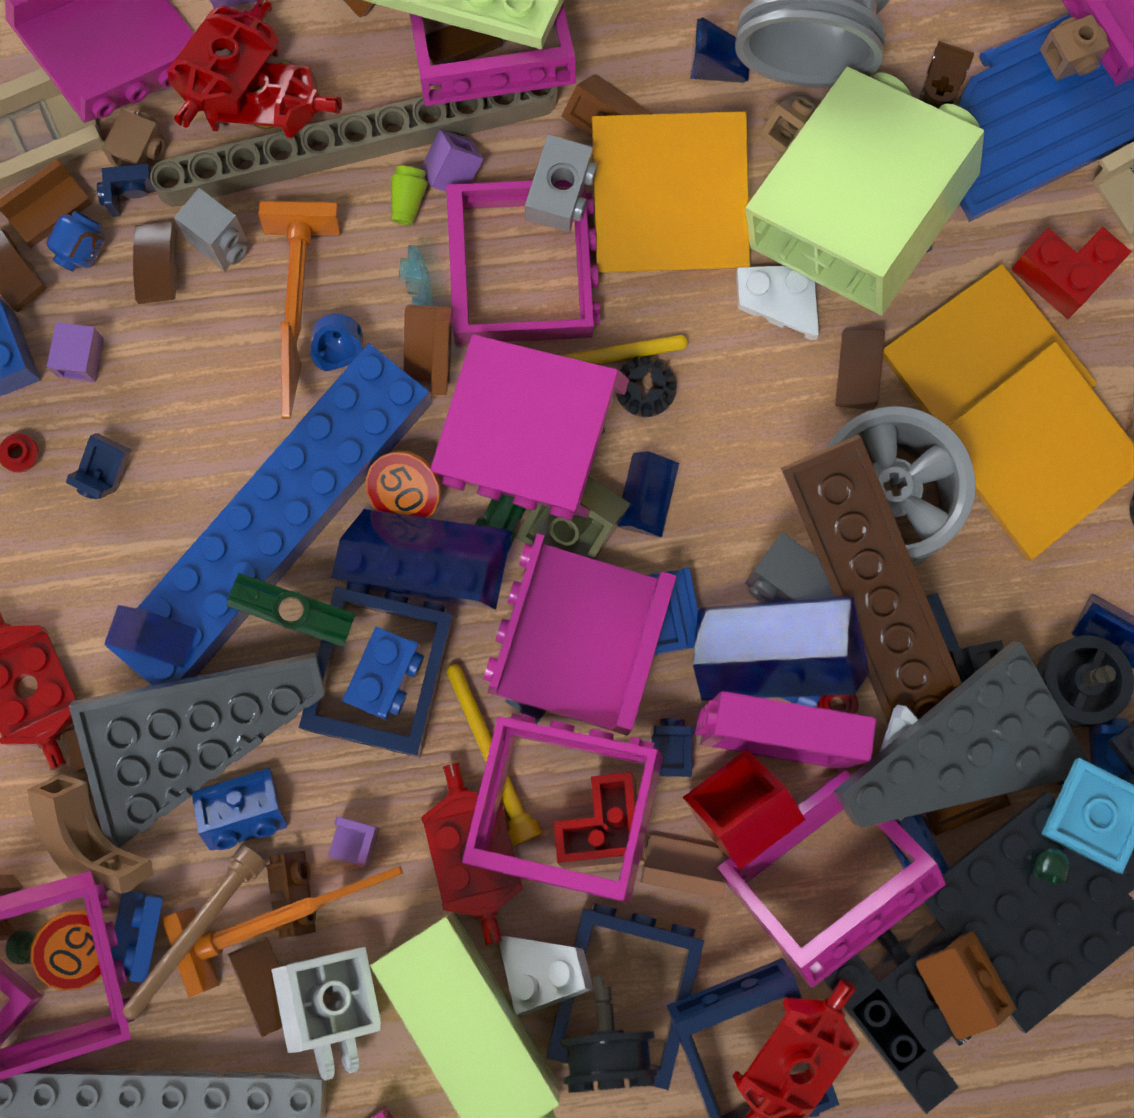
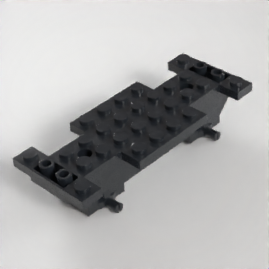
(1035, 932)

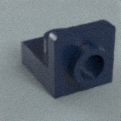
(128, 180)

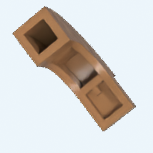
(75, 840)

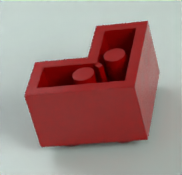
(1066, 276)
(606, 835)

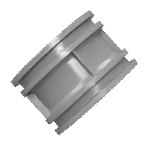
(811, 39)
(939, 459)

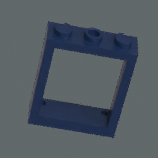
(395, 605)
(643, 927)
(723, 1003)

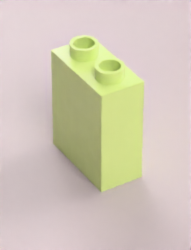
(866, 187)
(467, 1026)

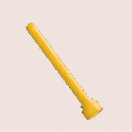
(631, 350)
(521, 825)

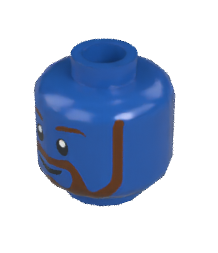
(76, 241)

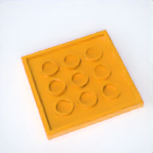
(671, 192)
(972, 346)
(1044, 451)

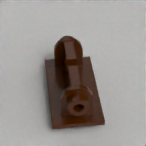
(291, 875)

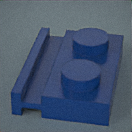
(681, 615)

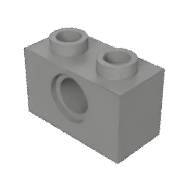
(560, 161)
(212, 230)

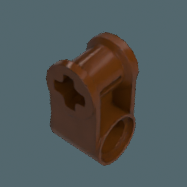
(945, 74)

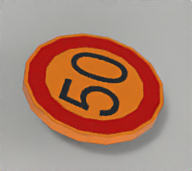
(403, 485)
(65, 952)

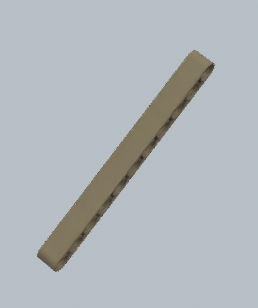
(340, 150)

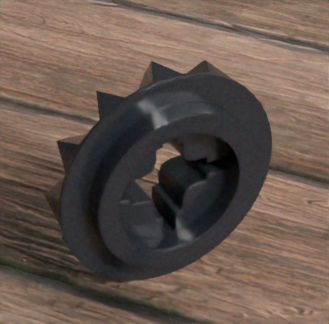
(656, 400)

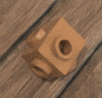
(1074, 47)
(785, 121)

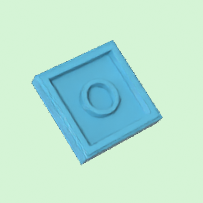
(1094, 816)

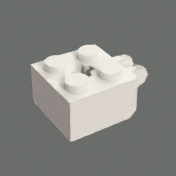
(314, 1025)

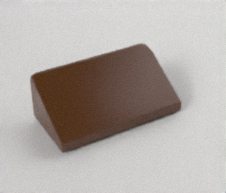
(458, 44)
(860, 369)

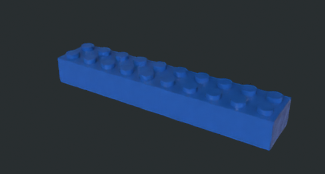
(283, 506)

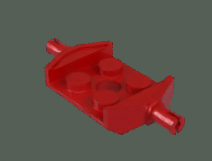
(216, 81)
(285, 101)
(46, 713)
(461, 886)
(807, 1033)

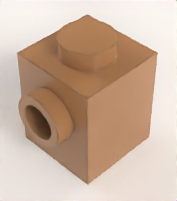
(134, 140)

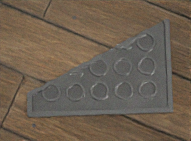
(167, 739)
(975, 744)

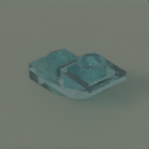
(416, 277)

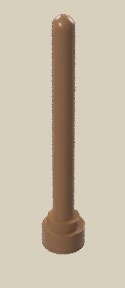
(244, 866)

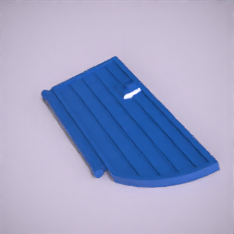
(1037, 124)

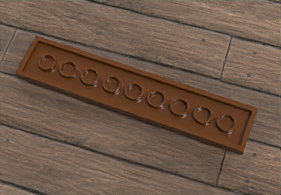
(869, 560)

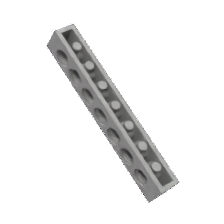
(162, 1094)

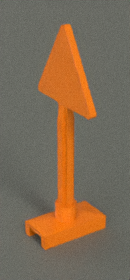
(299, 223)
(197, 968)

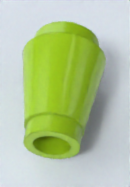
(407, 192)

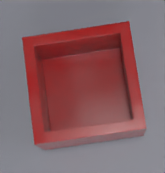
(744, 808)

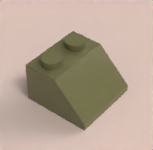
(582, 534)

